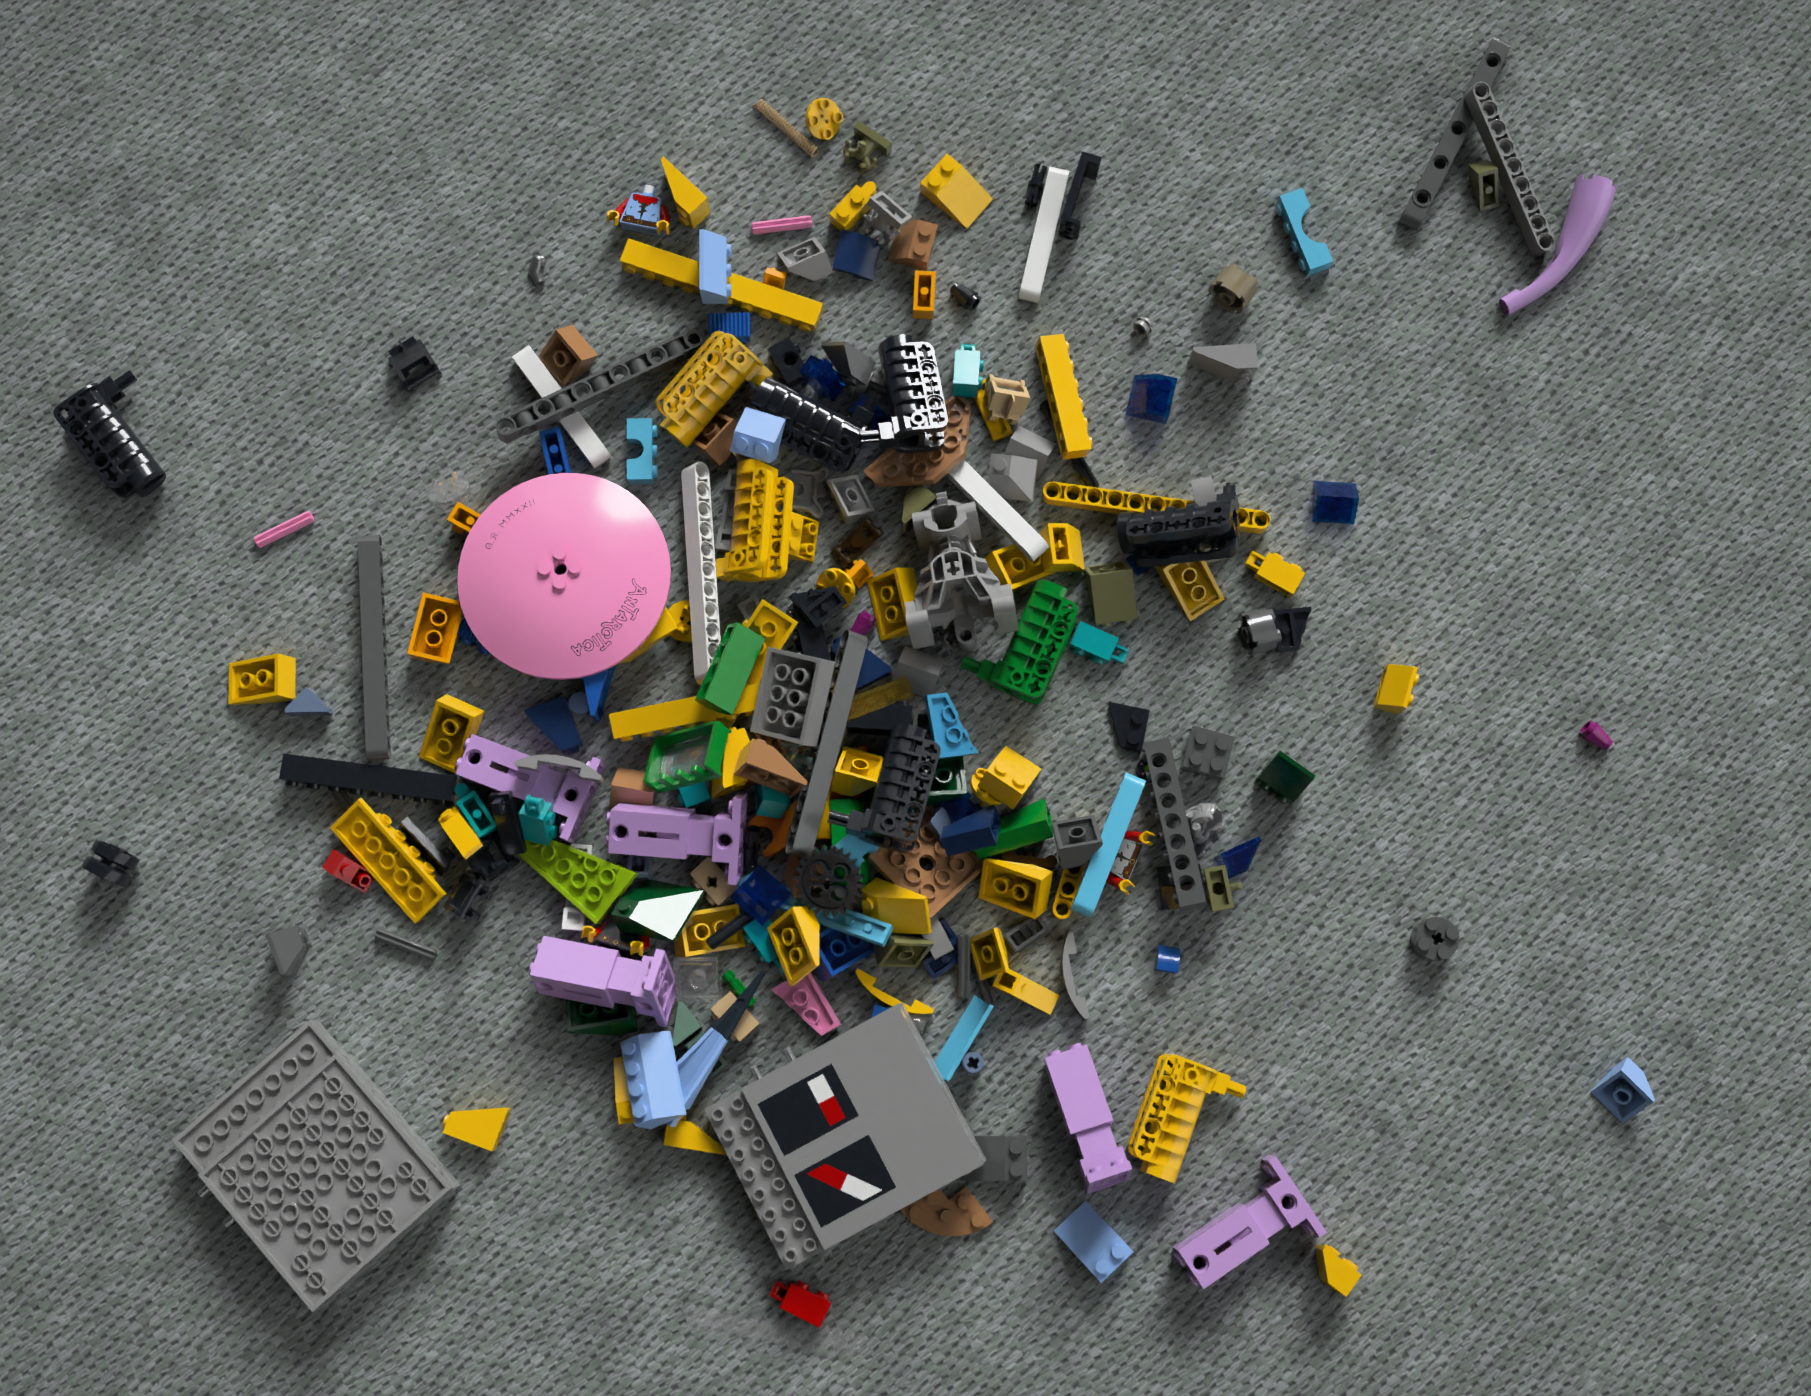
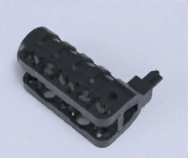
(1182, 532)

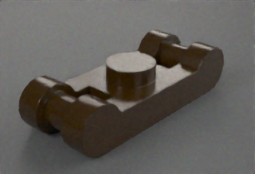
(857, 543)
(1030, 858)

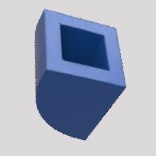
(1167, 959)

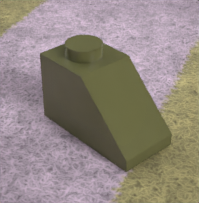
(1484, 184)

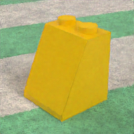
(729, 782)

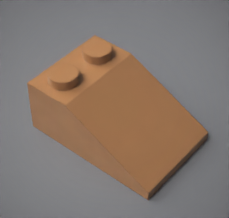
(767, 767)

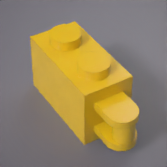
(852, 207)
(1276, 572)

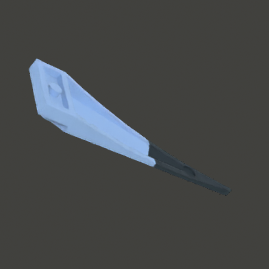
(700, 1059)

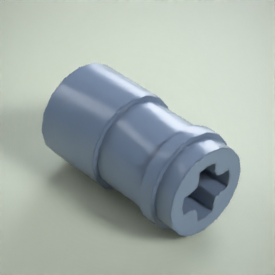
(972, 1063)

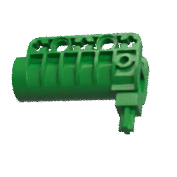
(1030, 645)

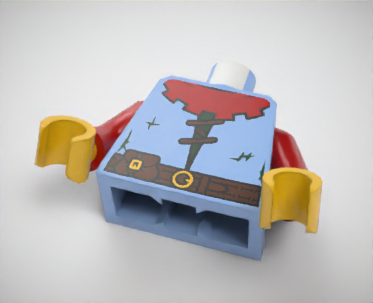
(642, 213)

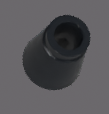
(966, 297)

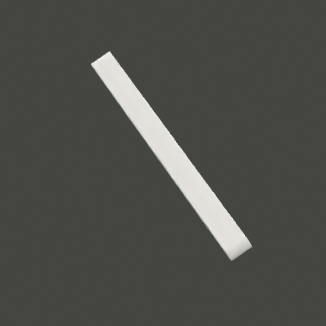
(701, 567)

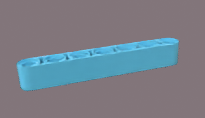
(1112, 837)

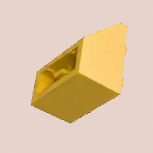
(802, 538)
(1064, 548)
(1396, 688)
(1336, 1272)

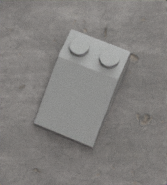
(1228, 361)

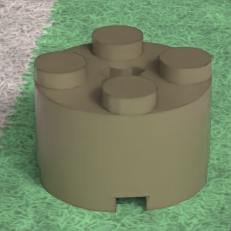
(1233, 288)

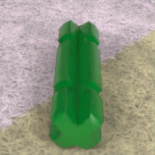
(736, 985)

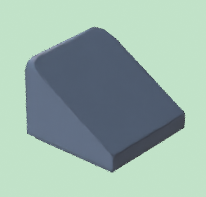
(939, 821)

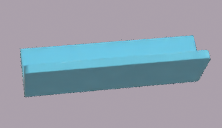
(962, 1037)

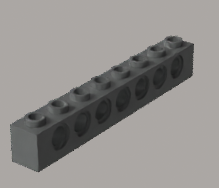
(1194, 897)

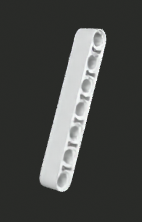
(1043, 235)
(574, 424)
(997, 510)

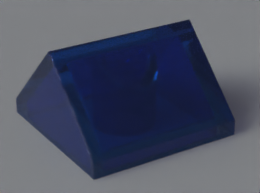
(1334, 502)

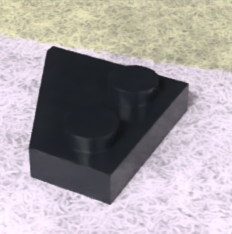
(818, 604)
(1291, 626)
(1129, 725)

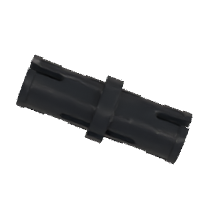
(1035, 185)
(752, 847)

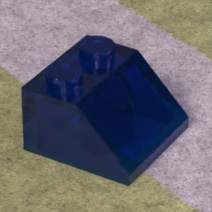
(1151, 397)

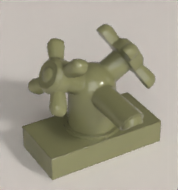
(870, 141)
(1219, 888)

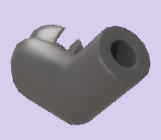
(534, 269)

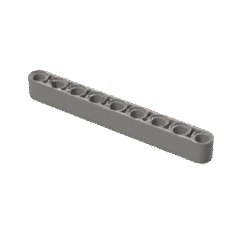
(1511, 159)

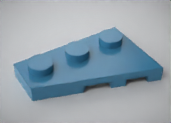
(947, 728)

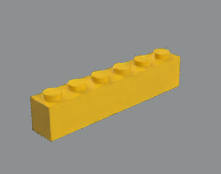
(1063, 396)

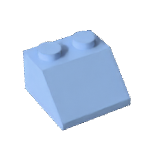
(758, 435)

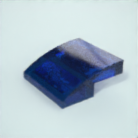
(761, 895)

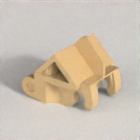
(1004, 402)

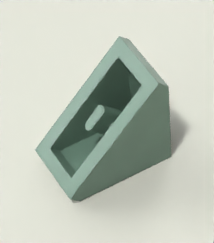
(685, 1024)

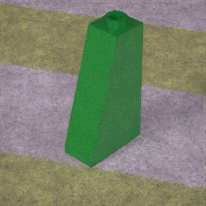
(1021, 829)

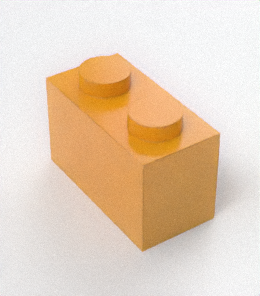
(924, 294)

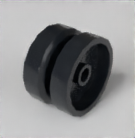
(111, 860)

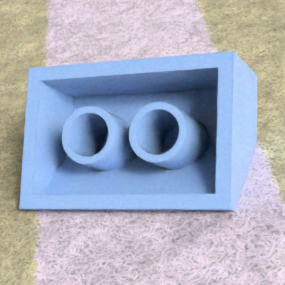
(714, 268)

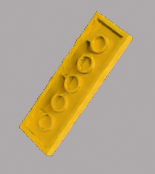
(776, 629)
(389, 859)

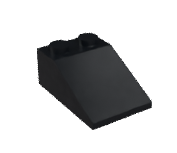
(882, 720)

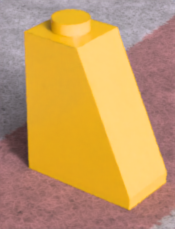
(477, 1126)

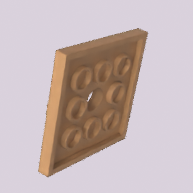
(941, 883)

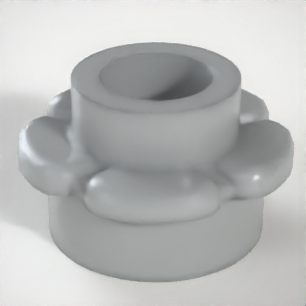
(1142, 326)

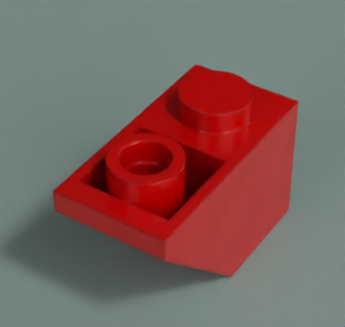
(348, 871)

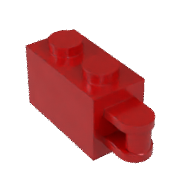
(802, 1301)

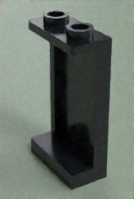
(1087, 167)

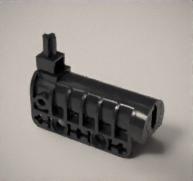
(911, 396)
(817, 423)
(110, 436)
(894, 792)

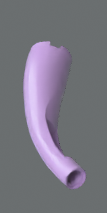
(1584, 218)

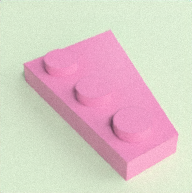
(810, 1003)

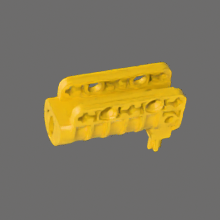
(710, 387)
(757, 525)
(1175, 1112)

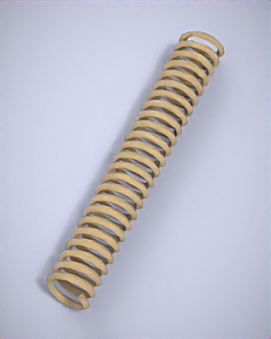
(764, 106)

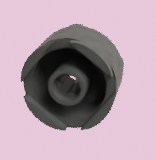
(1258, 631)
(1445, 933)

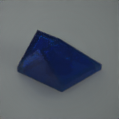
(1238, 858)

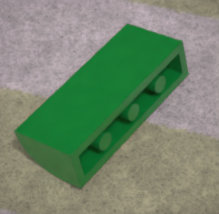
(730, 669)
(838, 832)

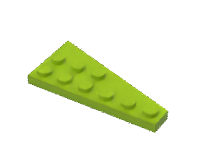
(580, 876)

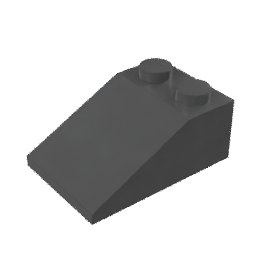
(1004, 1159)

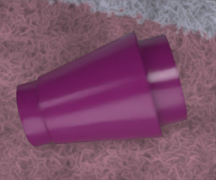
(863, 623)
(1596, 735)

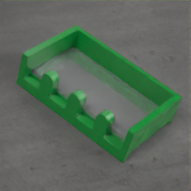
(686, 757)

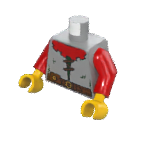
(1127, 858)

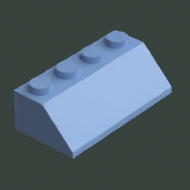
(653, 1079)

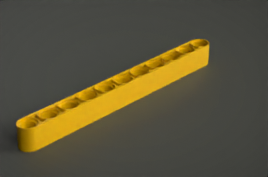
(1144, 501)

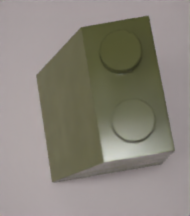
(1111, 593)

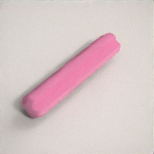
(781, 225)
(284, 529)

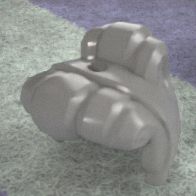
(1202, 819)

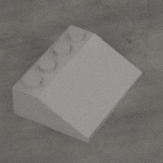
(792, 696)

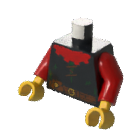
(609, 936)

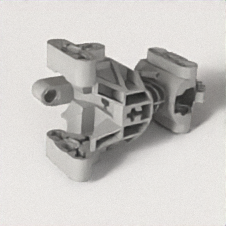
(955, 581)

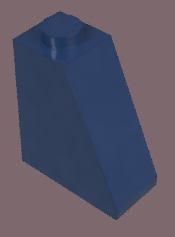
(872, 668)
(557, 723)
(971, 832)

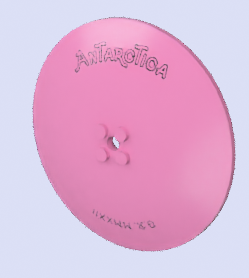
(572, 620)

